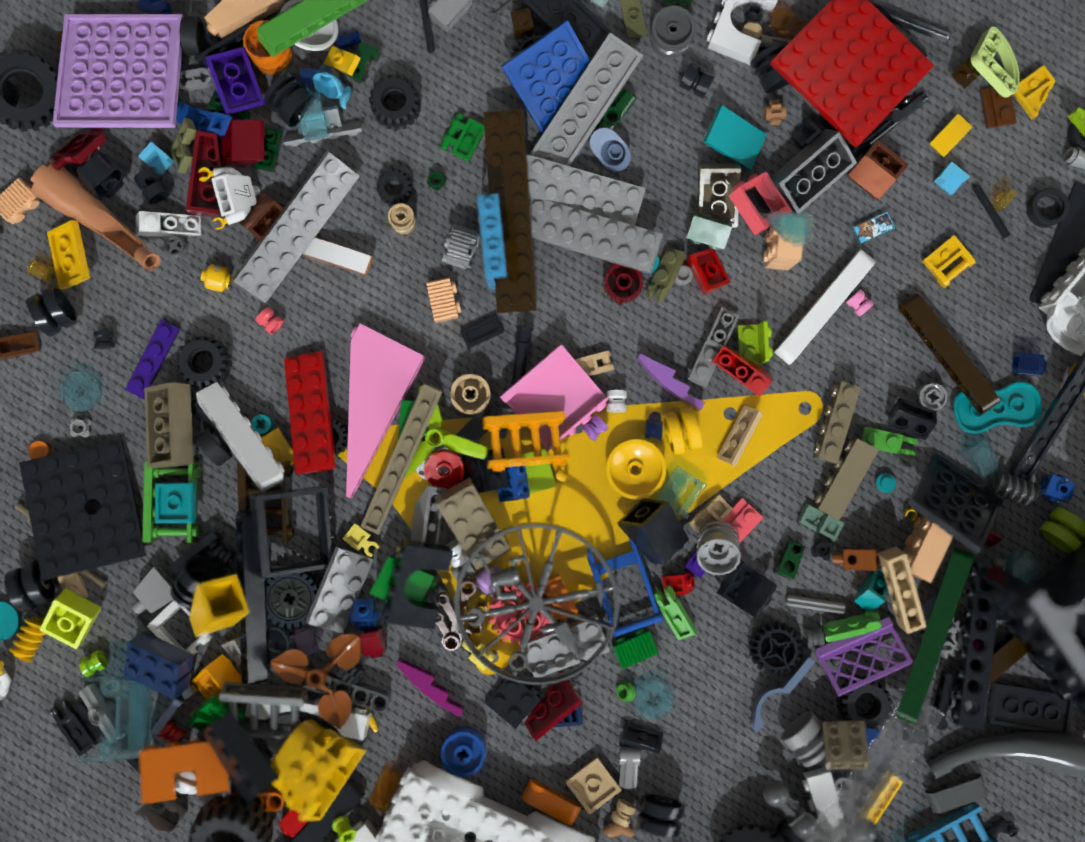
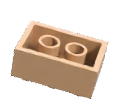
(779, 253)
(926, 548)

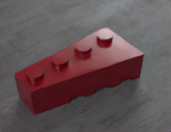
(201, 195)

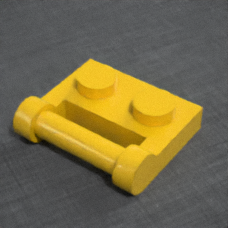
(945, 255)

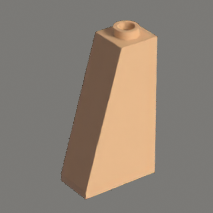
(235, 14)

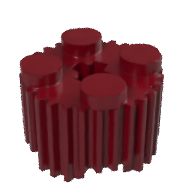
(622, 294)

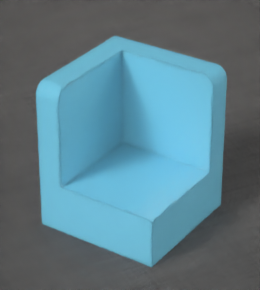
(156, 158)
(951, 178)

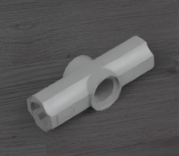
(100, 711)

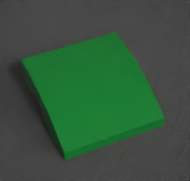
(210, 712)

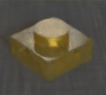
(1004, 199)

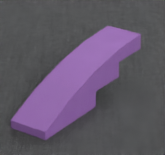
(664, 376)

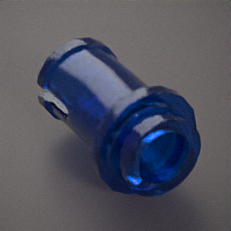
(348, 40)

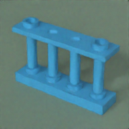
(951, 821)

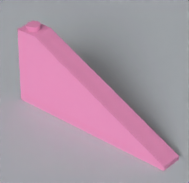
(378, 382)

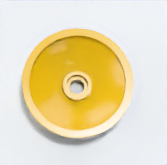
(650, 465)

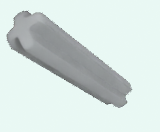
(815, 604)

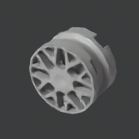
(931, 396)

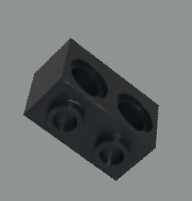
(912, 419)

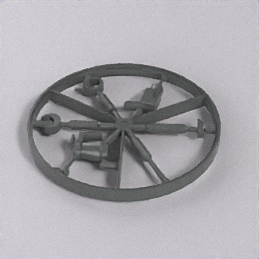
(511, 576)

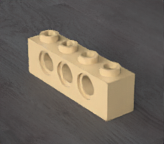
(902, 589)

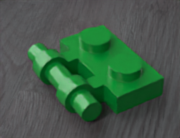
(468, 140)

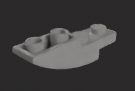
(716, 338)

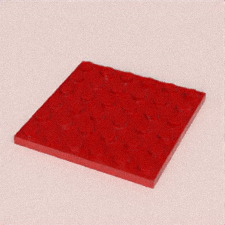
(852, 66)

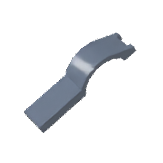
(786, 686)

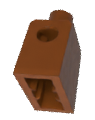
(866, 558)

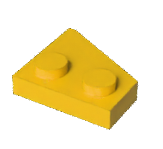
(1034, 91)

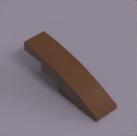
(18, 345)

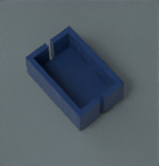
(158, 664)

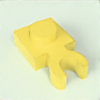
(358, 538)

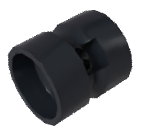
(696, 80)
(152, 185)

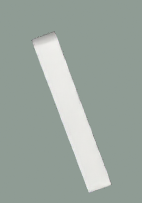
(825, 307)

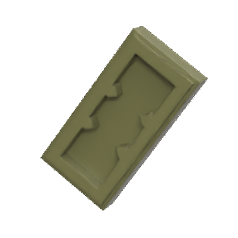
(633, 19)

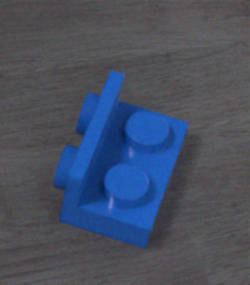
(518, 485)

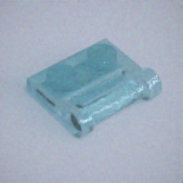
(675, 488)

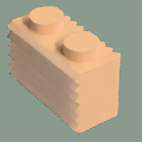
(17, 201)
(442, 299)

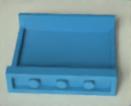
(491, 238)

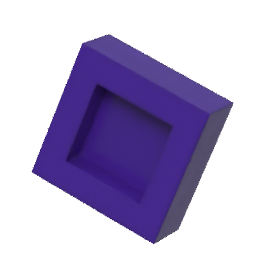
(693, 565)

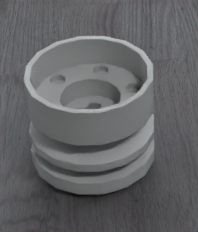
(718, 548)
(805, 738)

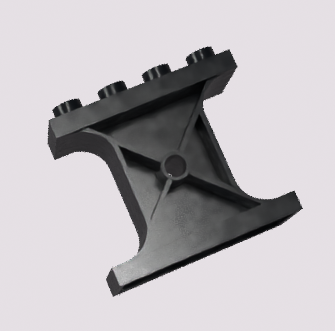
(1050, 619)

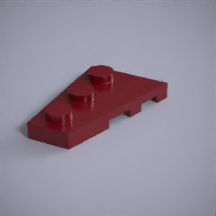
(555, 706)

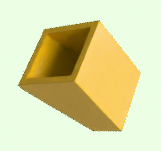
(217, 605)

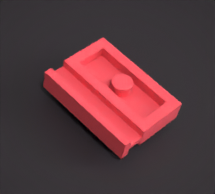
(743, 518)

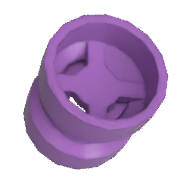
(591, 431)

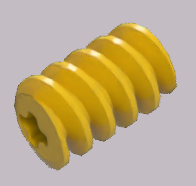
(29, 640)

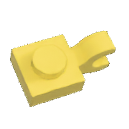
(489, 654)

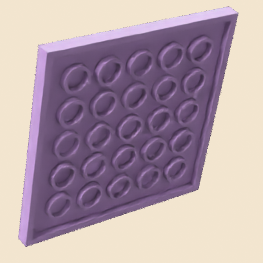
(118, 71)

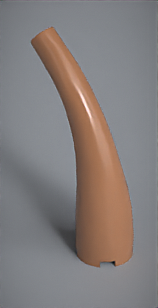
(70, 197)

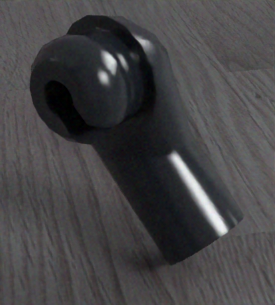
(1002, 826)

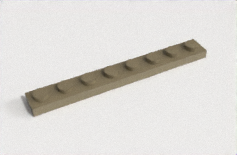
(401, 458)

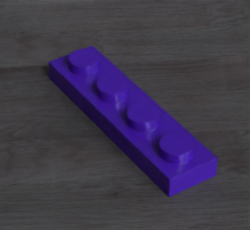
(152, 358)

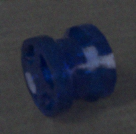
(653, 429)

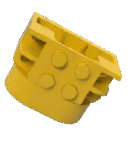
(314, 768)

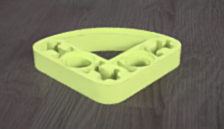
(982, 58)

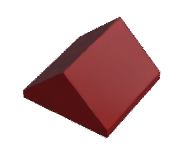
(708, 270)

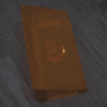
(385, 789)

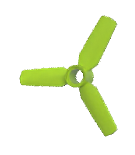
(452, 442)

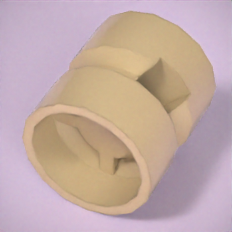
(402, 218)

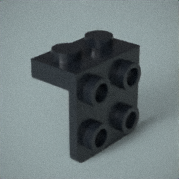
(747, 589)

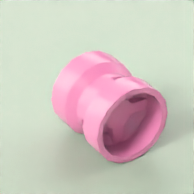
(856, 299)

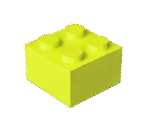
(70, 618)

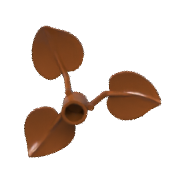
(344, 651)

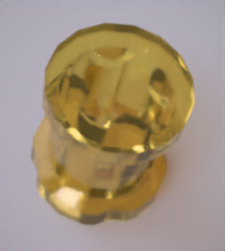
(42, 271)

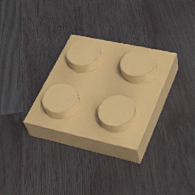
(593, 785)

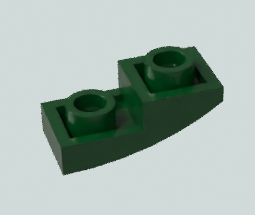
(272, 146)

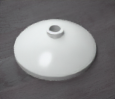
(320, 39)

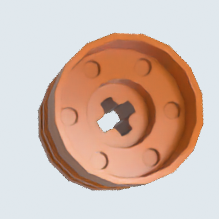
(259, 55)

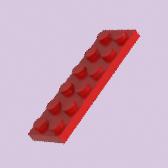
(309, 413)

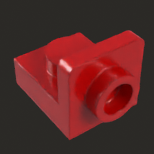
(681, 583)

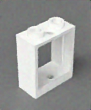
(157, 628)

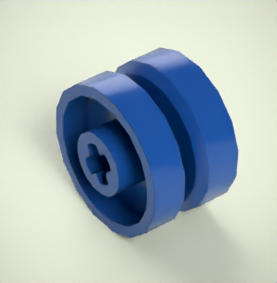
(462, 763)

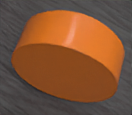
(39, 449)

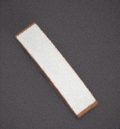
(339, 256)

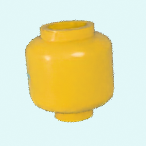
(216, 278)

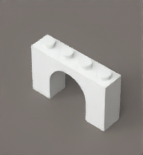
(728, 39)

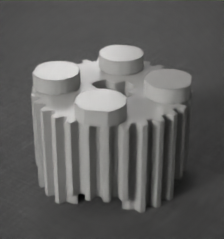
(461, 246)

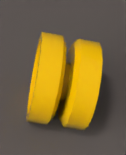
(682, 430)

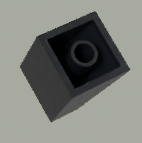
(654, 530)

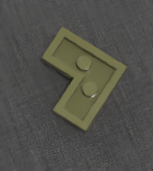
(180, 147)

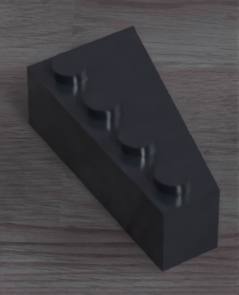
(240, 757)

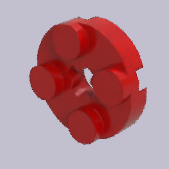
(443, 458)

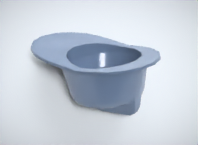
(610, 149)

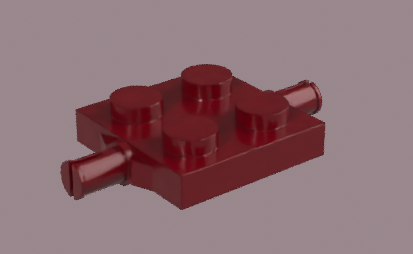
(79, 148)

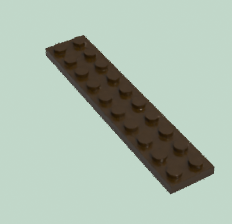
(510, 180)

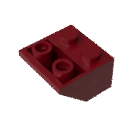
(243, 143)

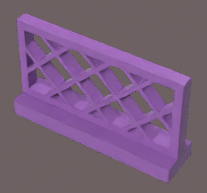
(840, 647)

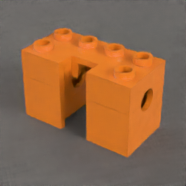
(161, 765)

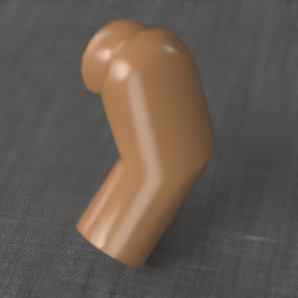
(614, 829)

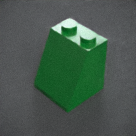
(415, 587)

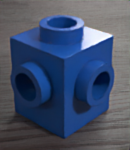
(1057, 488)
(364, 614)

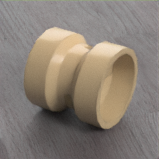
(623, 812)

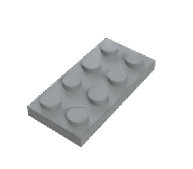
(338, 589)
(548, 654)

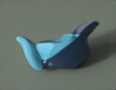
(327, 81)

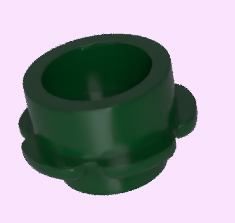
(431, 180)

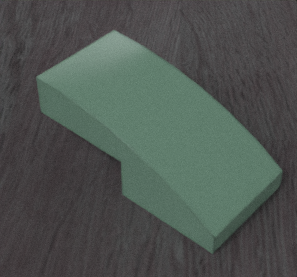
(820, 522)

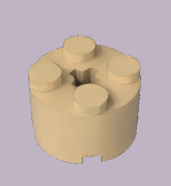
(459, 394)

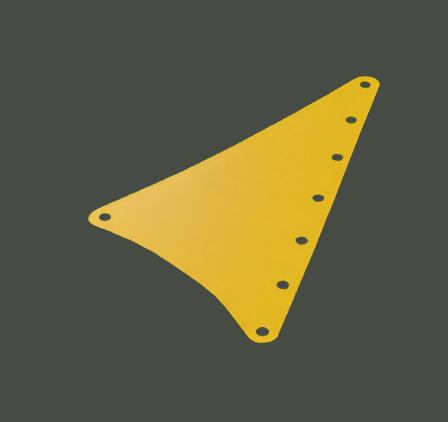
(586, 497)

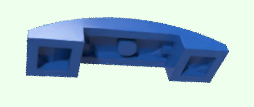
(203, 120)

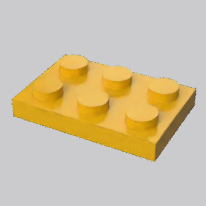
(68, 254)

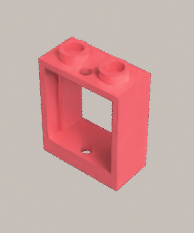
(768, 192)

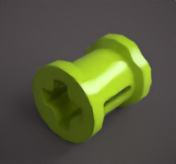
(342, 827)

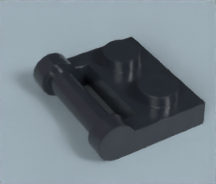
(904, 108)

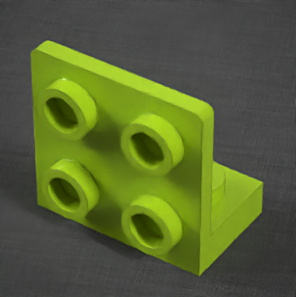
(754, 342)

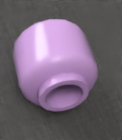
(483, 581)

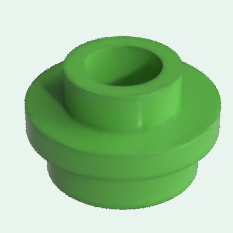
(625, 691)

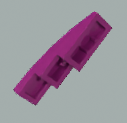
(424, 682)

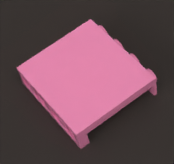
(554, 386)

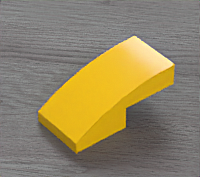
(950, 135)

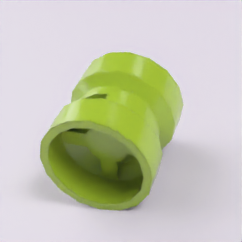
(91, 664)

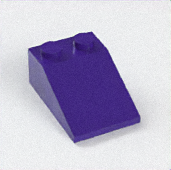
(234, 80)

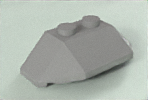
(428, 521)

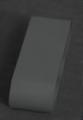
(956, 793)

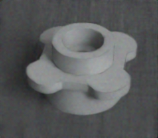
(74, 427)

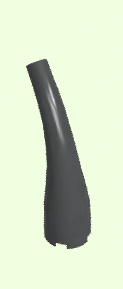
(1044, 749)

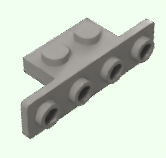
(335, 127)

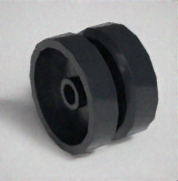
(51, 310)
(27, 588)
(660, 815)

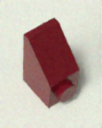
(373, 642)

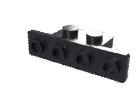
(222, 45)

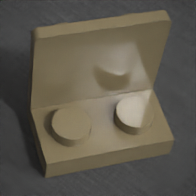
(845, 745)

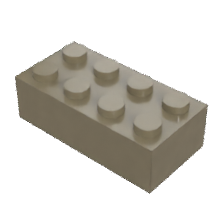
(168, 425)
(471, 521)

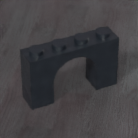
(411, 558)

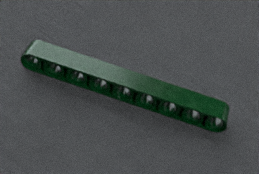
(935, 635)

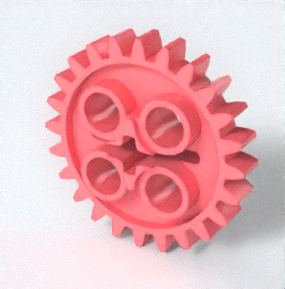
(502, 621)

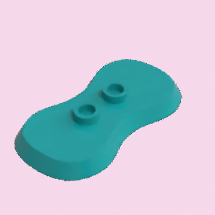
(1018, 406)

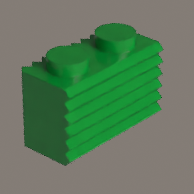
(635, 648)

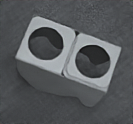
(156, 820)

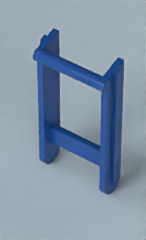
(619, 562)

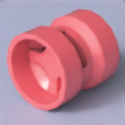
(269, 320)

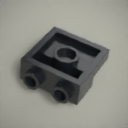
(484, 478)
(513, 701)

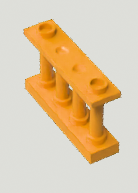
(533, 421)

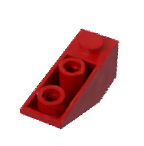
(743, 370)

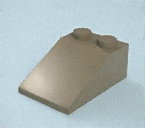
(714, 188)

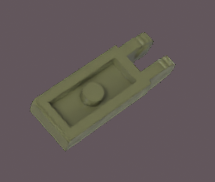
(665, 274)

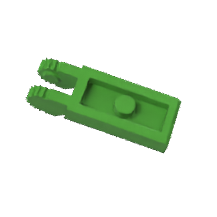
(887, 441)
(675, 613)
(852, 626)

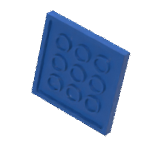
(547, 72)

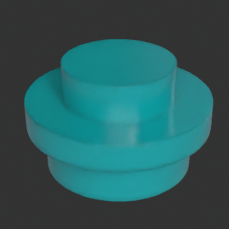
(885, 483)

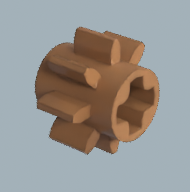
(774, 112)

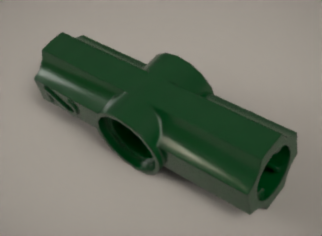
(618, 108)

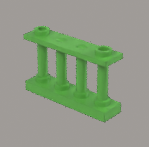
(150, 528)

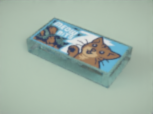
(873, 228)

